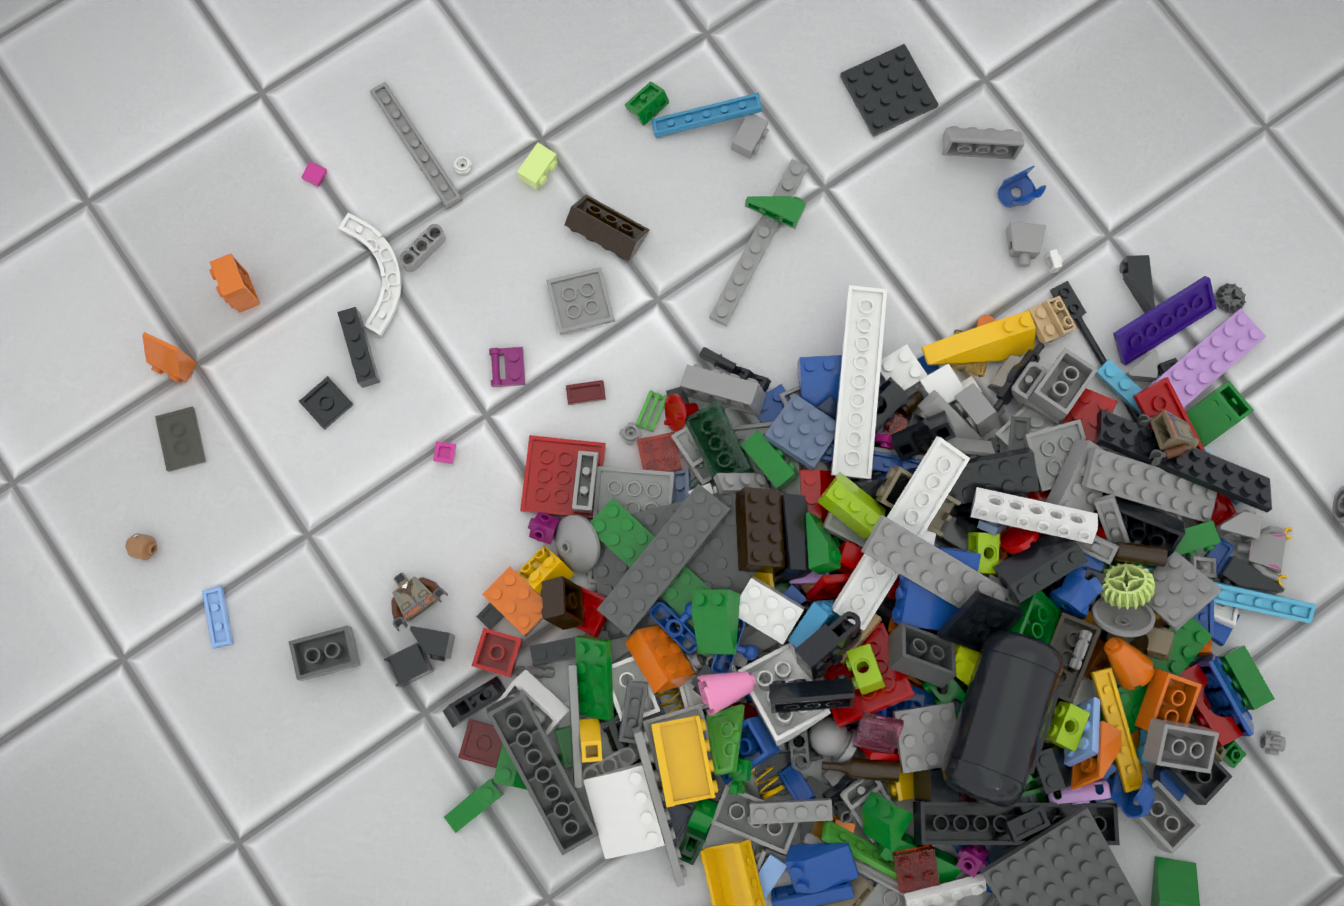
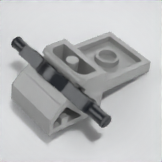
(1018, 380)
(852, 791)

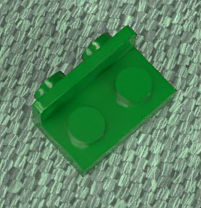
(647, 102)

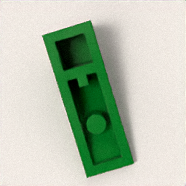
(779, 208)
(822, 549)
(473, 805)

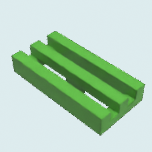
(657, 396)

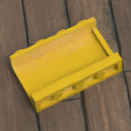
(684, 760)
(732, 874)

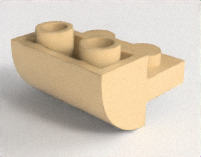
(1052, 320)

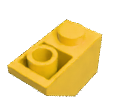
(590, 740)

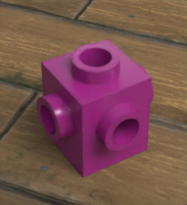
(543, 527)
(972, 859)

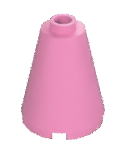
(724, 689)

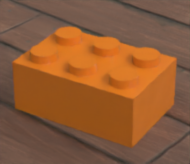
(233, 283)
(516, 601)
(659, 658)
(1168, 699)

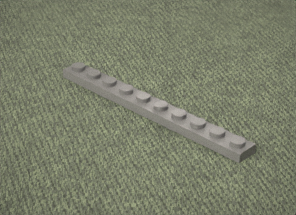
(755, 248)

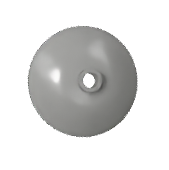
(577, 543)
(1122, 621)

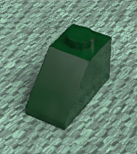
(692, 844)

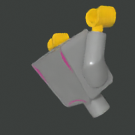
(1267, 552)

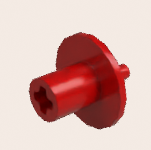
(677, 411)

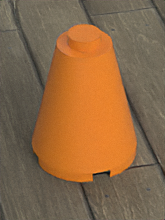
(1128, 663)

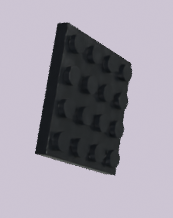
(889, 90)

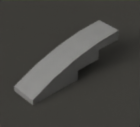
(692, 456)

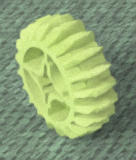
(1139, 582)

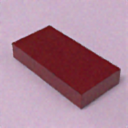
(585, 392)

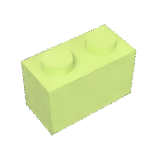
(537, 166)

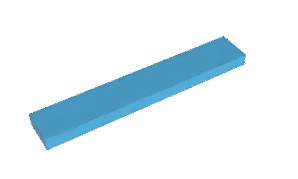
(707, 115)

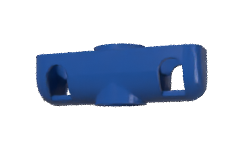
(667, 623)
(749, 652)

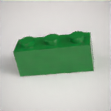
(770, 460)
(1246, 678)

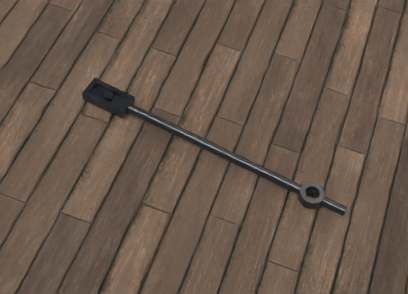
(1076, 310)

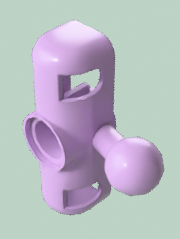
(1082, 794)

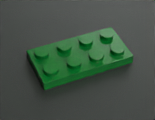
(594, 677)

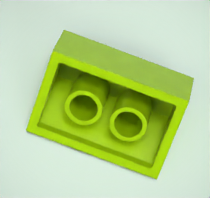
(851, 505)

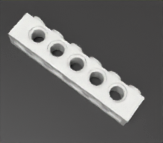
(1034, 515)

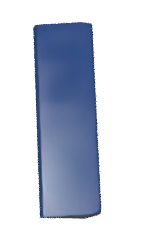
(788, 897)

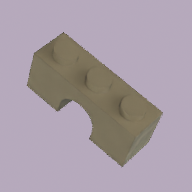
(1159, 640)

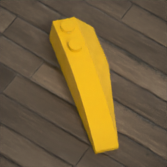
(985, 343)

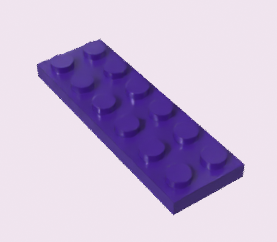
(1165, 320)

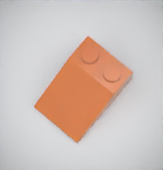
(167, 359)
(1097, 766)

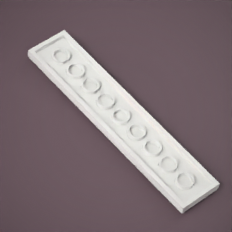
(859, 382)
(912, 511)

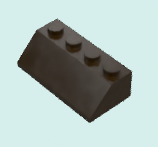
(606, 227)

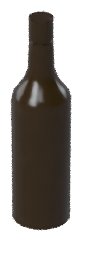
(1141, 554)
(866, 769)

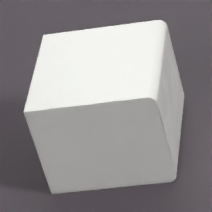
(942, 381)

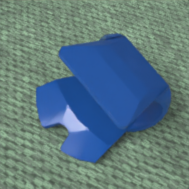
(1024, 183)
(1076, 593)
(1144, 796)

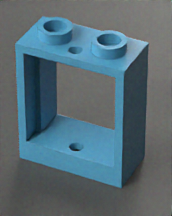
(817, 615)

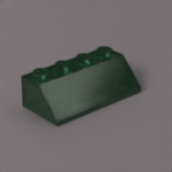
(718, 441)

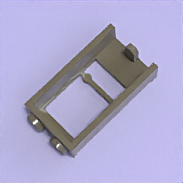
(940, 517)

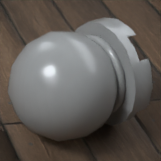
(832, 741)

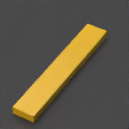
(1114, 714)

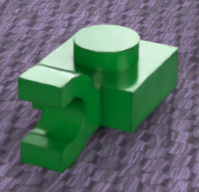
(740, 776)

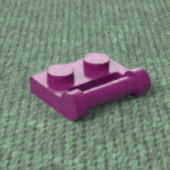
(513, 366)

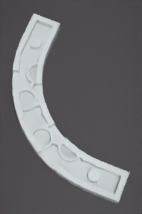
(389, 269)

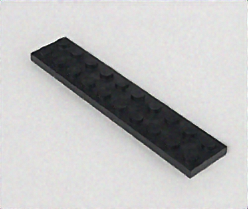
(1193, 466)

